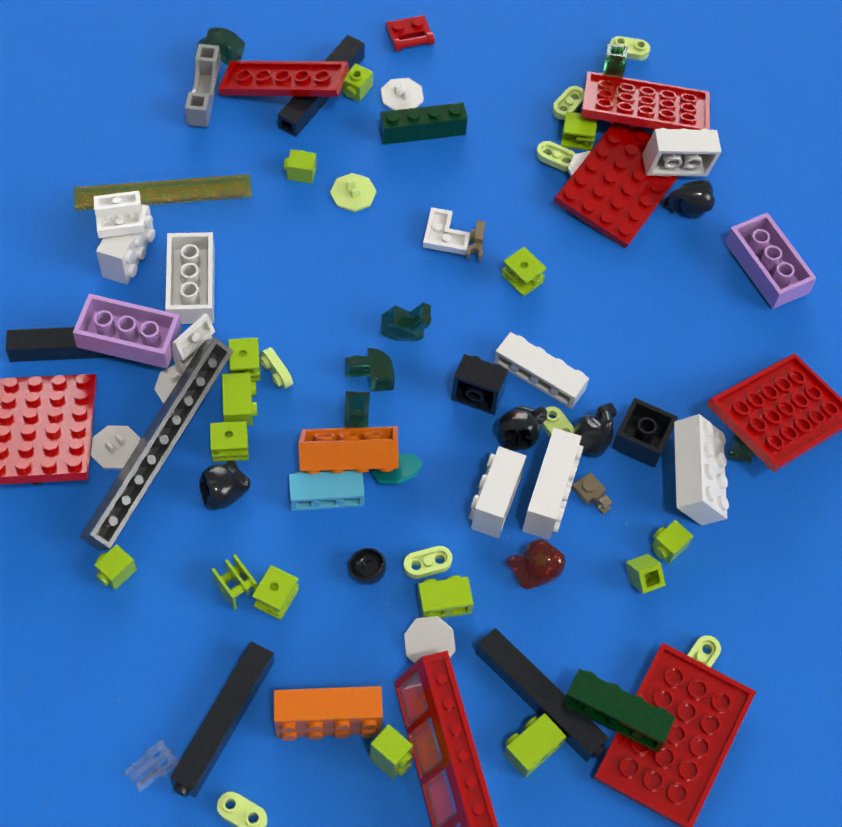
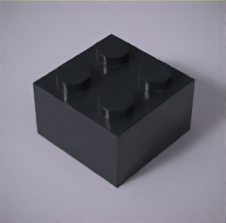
(479, 384)
(644, 432)

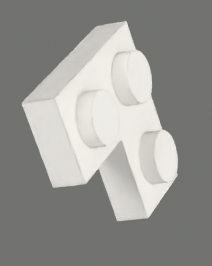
(441, 237)

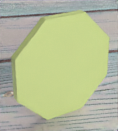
(353, 192)

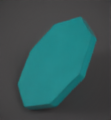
(408, 468)

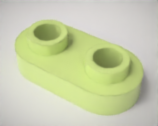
(637, 48)
(567, 103)
(556, 155)
(280, 374)
(559, 422)
(426, 561)
(709, 642)
(241, 812)

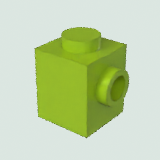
(357, 82)
(301, 166)
(671, 541)
(114, 567)
(645, 573)

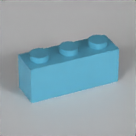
(326, 490)

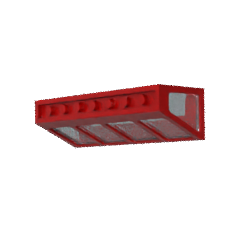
(443, 745)

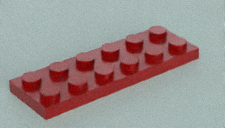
(284, 78)

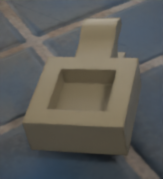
(477, 237)
(592, 491)

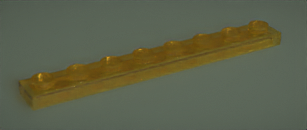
(170, 190)

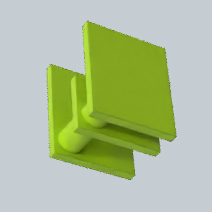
(578, 127)
(523, 271)
(245, 357)
(229, 446)
(233, 574)
(275, 592)

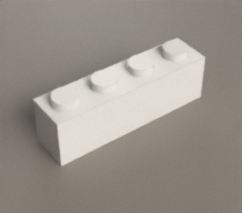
(541, 370)

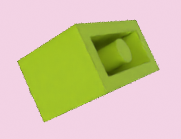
(238, 398)
(445, 597)
(534, 744)
(391, 752)

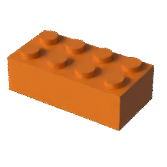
(349, 449)
(328, 712)

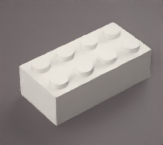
(190, 275)
(700, 470)
(553, 484)

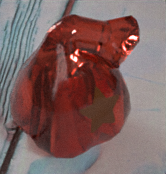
(537, 565)

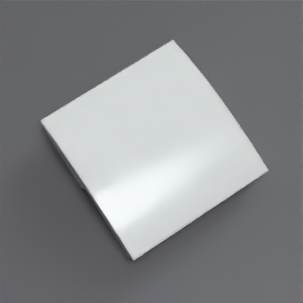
(118, 214)
(190, 340)

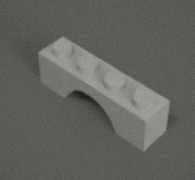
(201, 99)

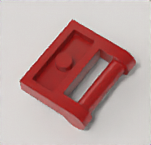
(409, 32)

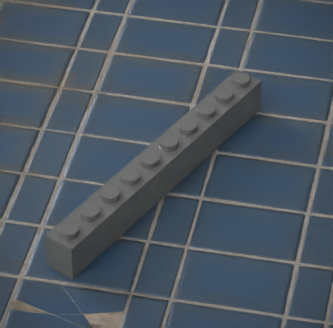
(155, 445)

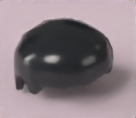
(367, 566)

